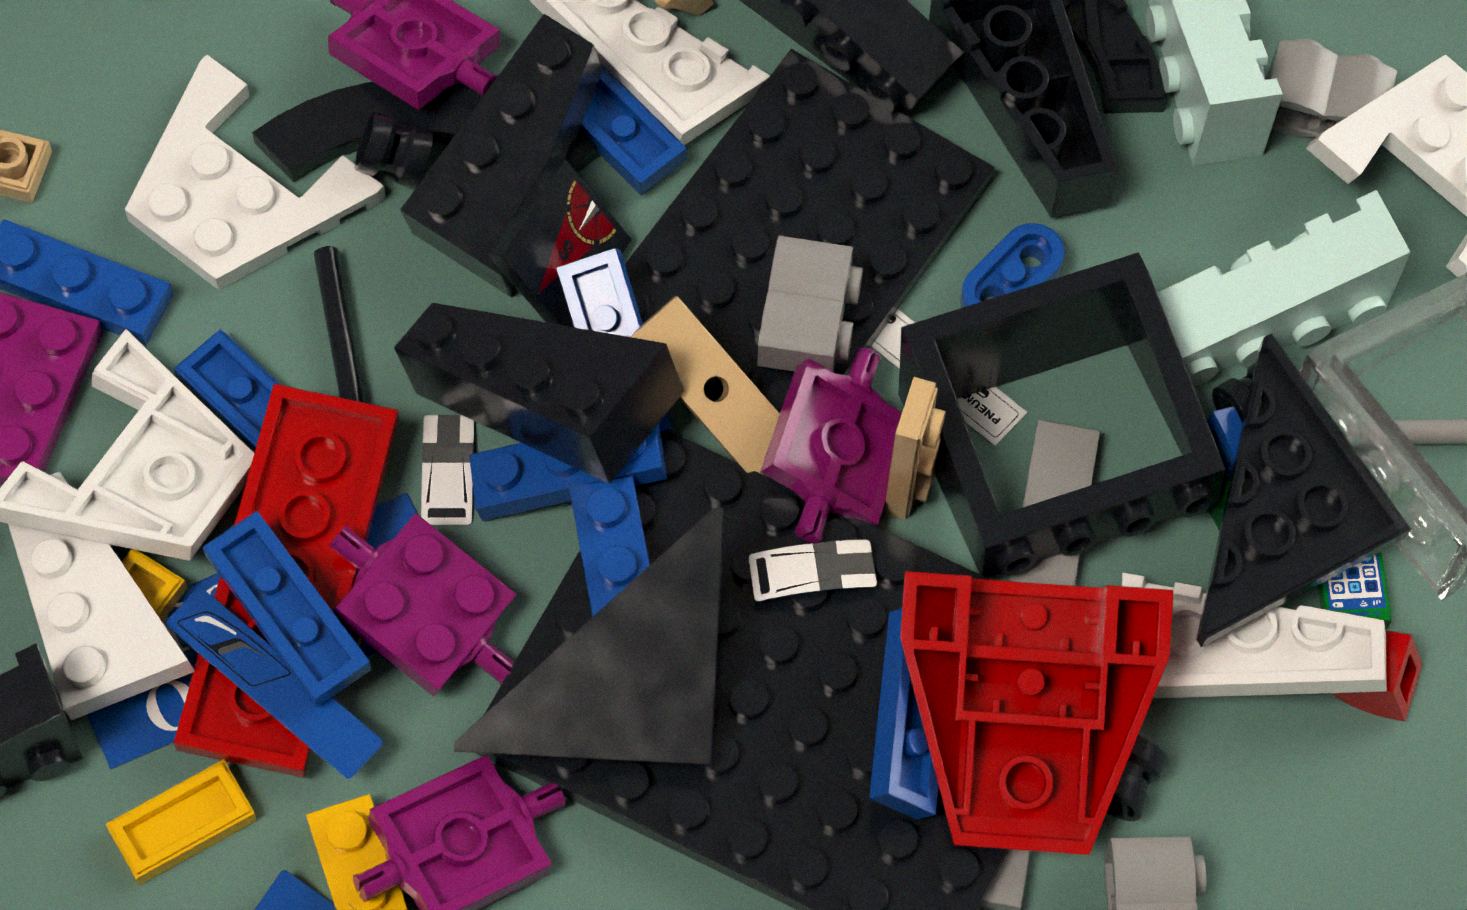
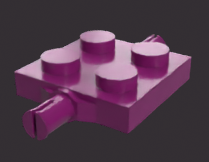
(415, 46)
(834, 443)
(423, 604)
(459, 840)

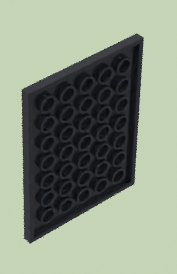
(790, 716)

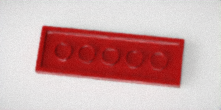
(309, 477)

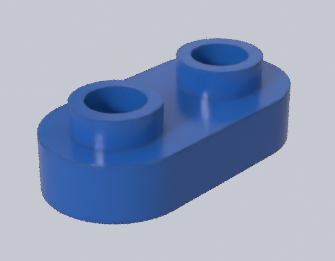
(1004, 271)

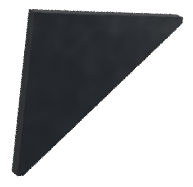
(1294, 503)
(632, 676)

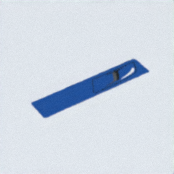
(265, 678)

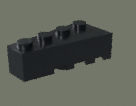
(1035, 95)

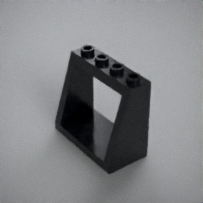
(1034, 333)

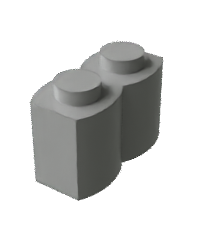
(1322, 86)
(807, 304)
(1153, 874)

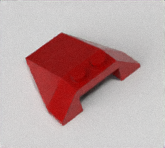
(1031, 700)

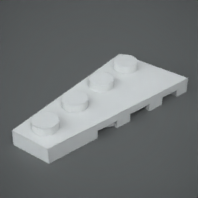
(665, 68)

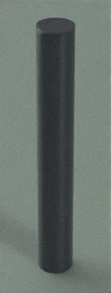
(339, 324)

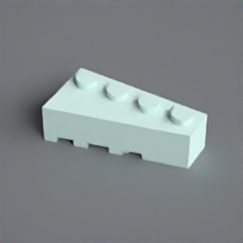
(1214, 77)
(1295, 292)

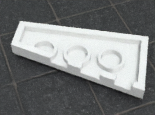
(94, 621)
(1271, 655)

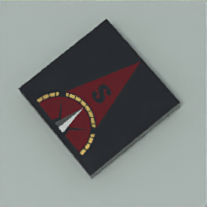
(552, 228)

